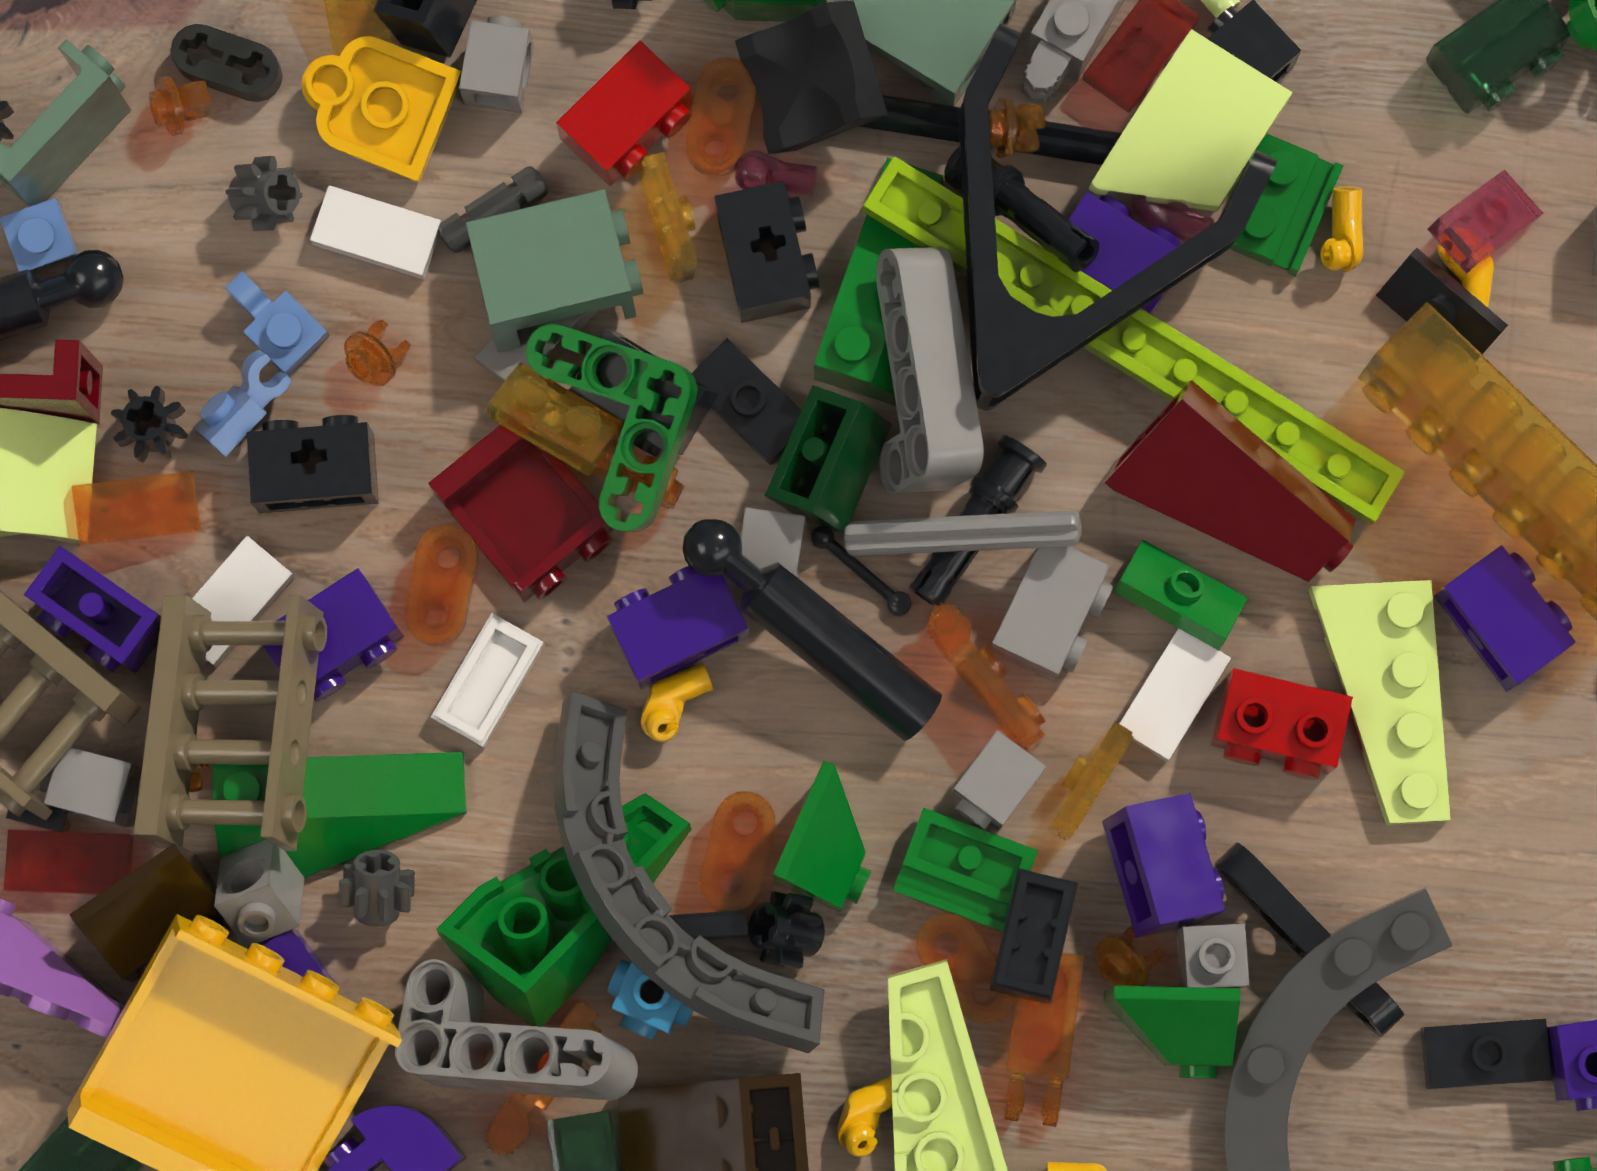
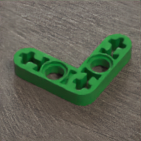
(639, 394)

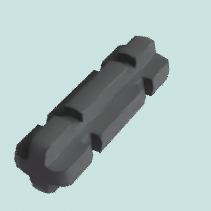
(526, 188)

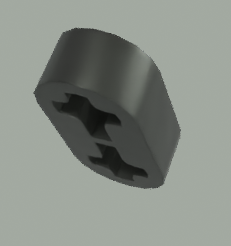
(231, 50)

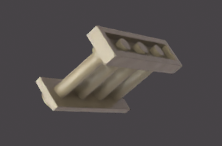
(49, 665)
(182, 691)

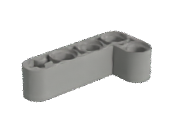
(929, 374)
(516, 1048)

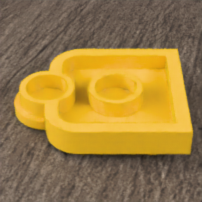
(381, 104)

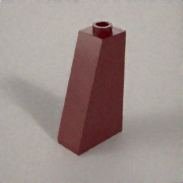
(1232, 486)

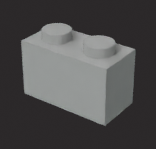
(1050, 610)

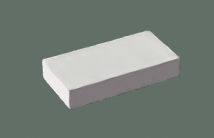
(376, 232)
(242, 589)
(488, 680)
(1174, 694)

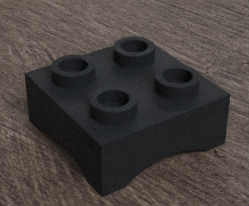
(812, 76)

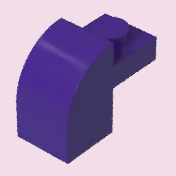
(401, 1139)

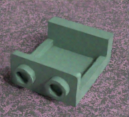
(934, 38)
(66, 129)
(552, 264)

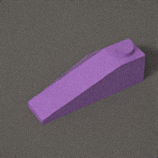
(49, 979)

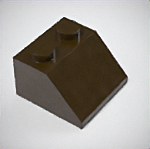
(137, 910)

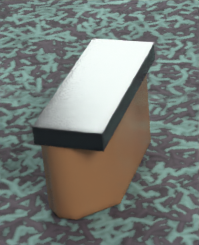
(55, 822)

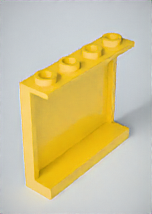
(229, 1060)

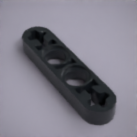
(1298, 928)

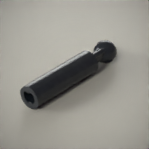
(25, 301)
(815, 631)

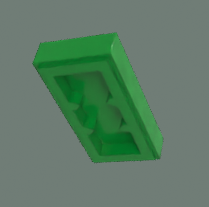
(1180, 595)

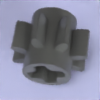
(264, 193)
(376, 888)

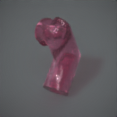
(759, 169)
(1177, 221)

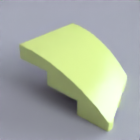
(1193, 129)
(37, 468)

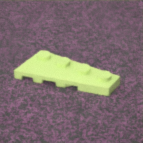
(1389, 665)
(936, 1083)

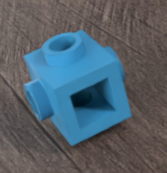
(639, 1015)

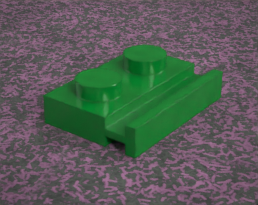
(1288, 206)
(962, 869)

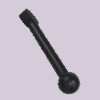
(898, 602)

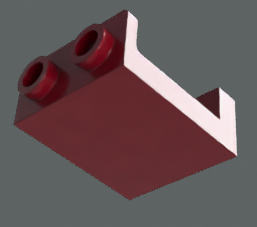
(68, 393)
(523, 511)

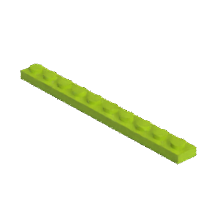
(1142, 343)

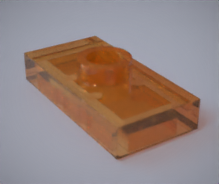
(136, 508)

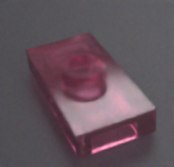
(1485, 221)

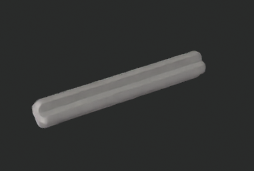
(963, 533)

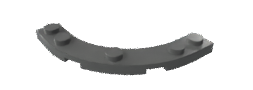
(635, 911)
(1300, 1011)

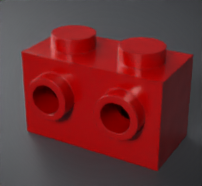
(626, 114)
(1281, 724)

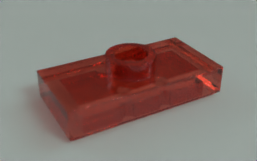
(1140, 50)
(65, 861)

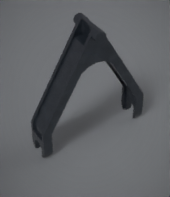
(1021, 345)

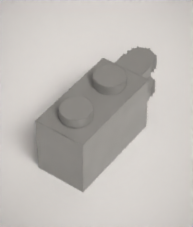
(1065, 43)

